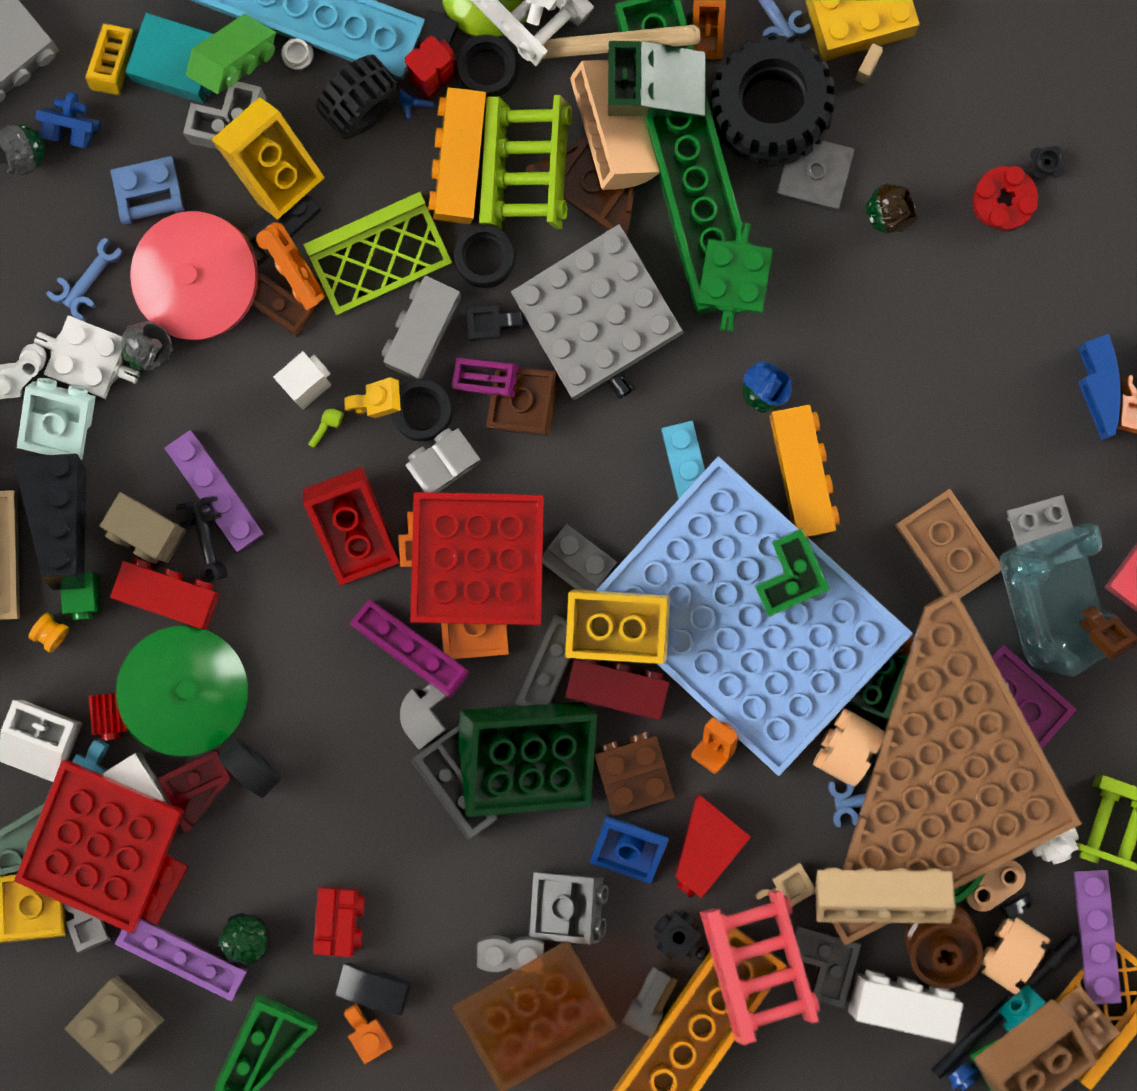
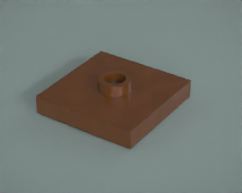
(532, 404)

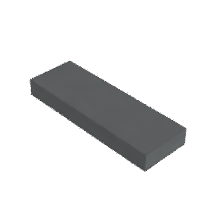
(547, 666)

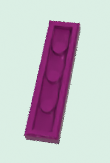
(409, 648)

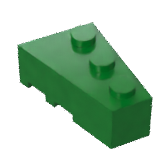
(263, 1044)

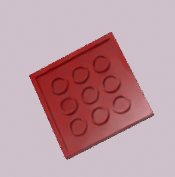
(477, 558)
(98, 846)

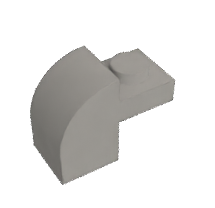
(418, 718)

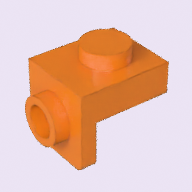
(717, 745)

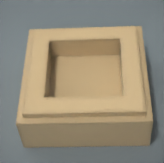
(869, 64)

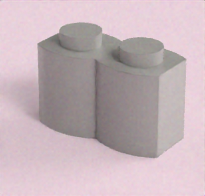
(442, 462)
(499, 952)

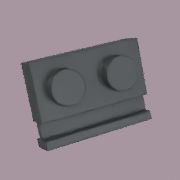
(577, 560)

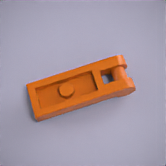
(291, 264)

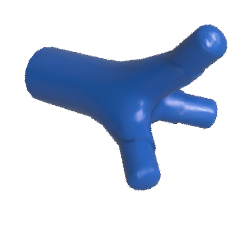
(407, 100)

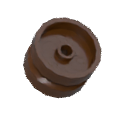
(945, 952)

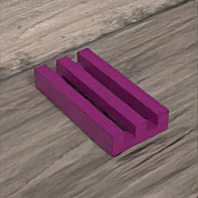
(509, 381)

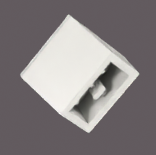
(37, 739)

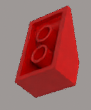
(350, 526)

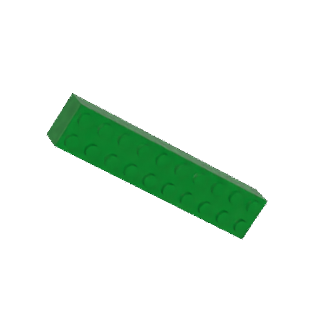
(688, 160)

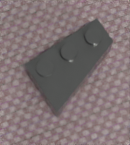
(442, 772)

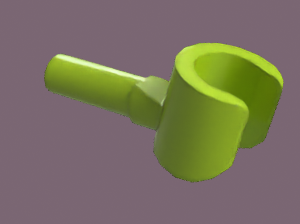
(331, 418)

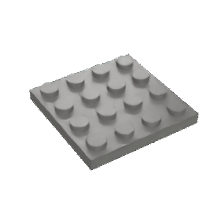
(597, 312)

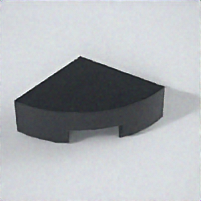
(1015, 907)

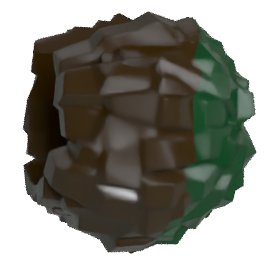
(891, 208)

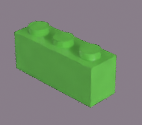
(231, 54)

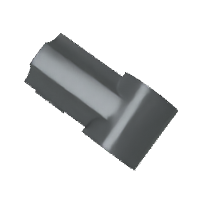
(646, 1009)

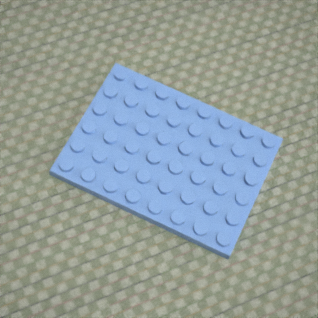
(760, 674)

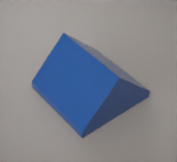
(628, 849)

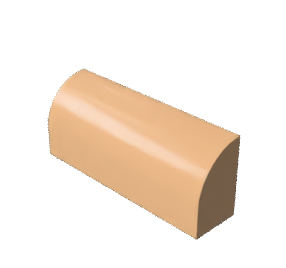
(617, 143)

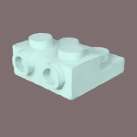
(55, 418)

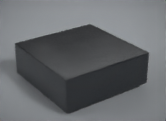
(438, 27)

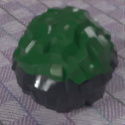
(244, 939)

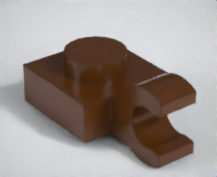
(1109, 636)

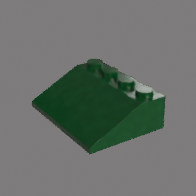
(527, 758)

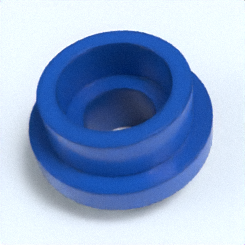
(964, 1077)

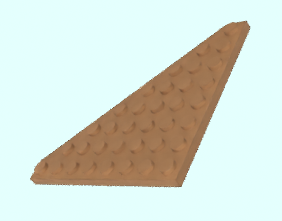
(956, 767)

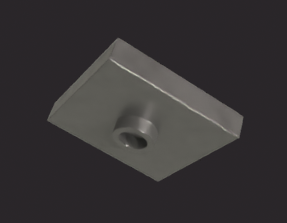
(818, 177)

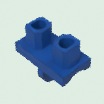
(54, 120)

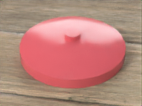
(194, 275)

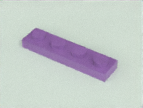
(209, 481)
(1097, 936)
(183, 958)

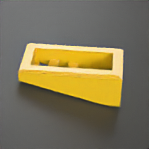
(106, 78)

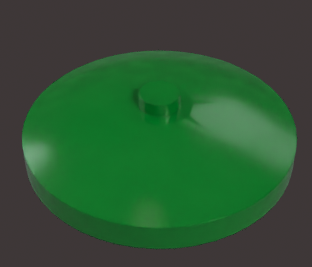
(181, 691)

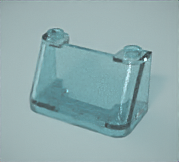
(1048, 591)

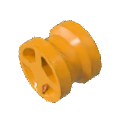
(48, 632)

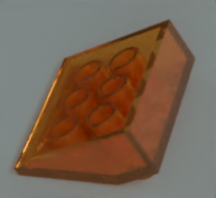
(534, 1016)

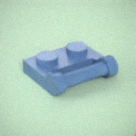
(144, 181)

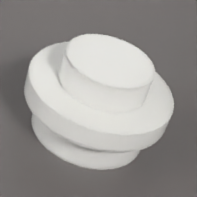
(297, 54)

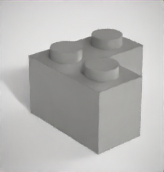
(206, 122)

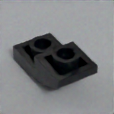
(372, 989)

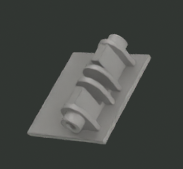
(1039, 519)

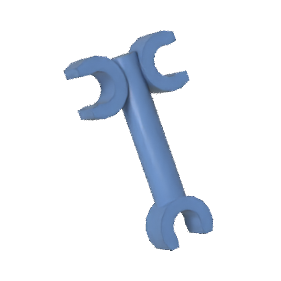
(782, 27)
(73, 297)
(845, 802)

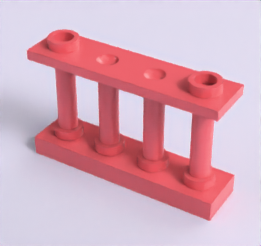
(737, 990)

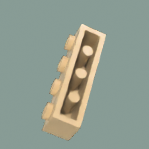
(884, 896)

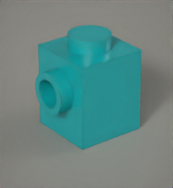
(1020, 1007)

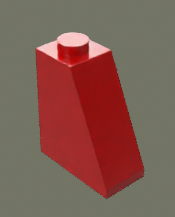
(707, 848)

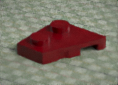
(194, 786)

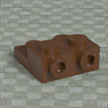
(634, 774)

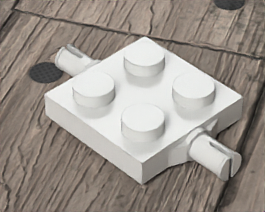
(86, 357)

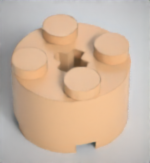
(849, 747)
(1013, 954)

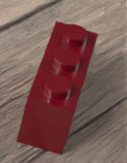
(618, 688)

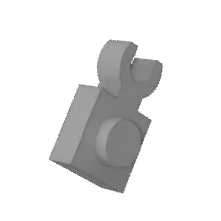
(86, 930)

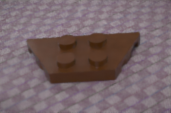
(584, 190)

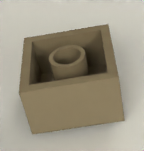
(140, 526)
(114, 1024)

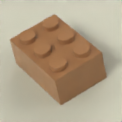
(1037, 1054)

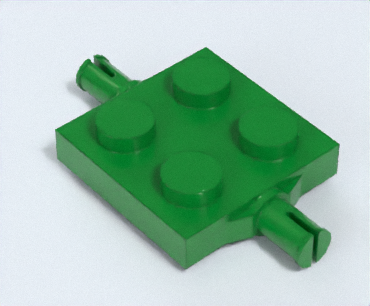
(735, 277)

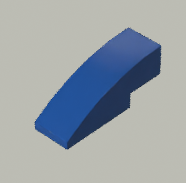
(1102, 385)

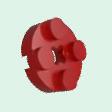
(1013, 182)

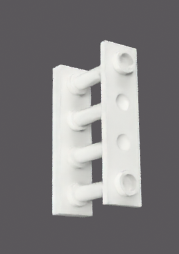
(531, 46)

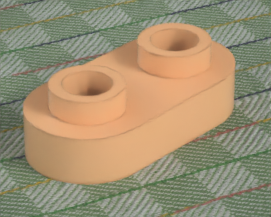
(997, 887)

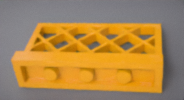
(1125, 1025)

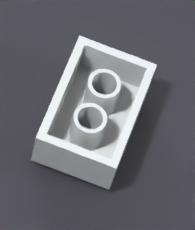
(905, 1006)

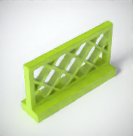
(369, 226)

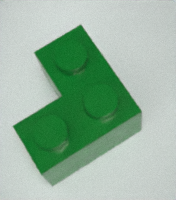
(801, 575)

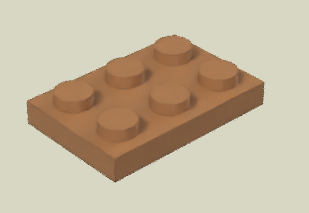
(949, 545)

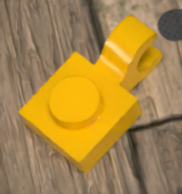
(380, 399)

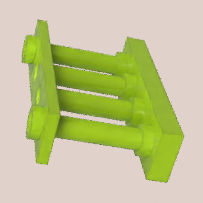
(498, 147)
(1111, 791)

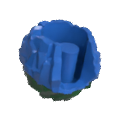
(766, 387)

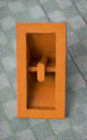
(710, 19)

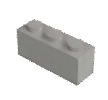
(421, 328)

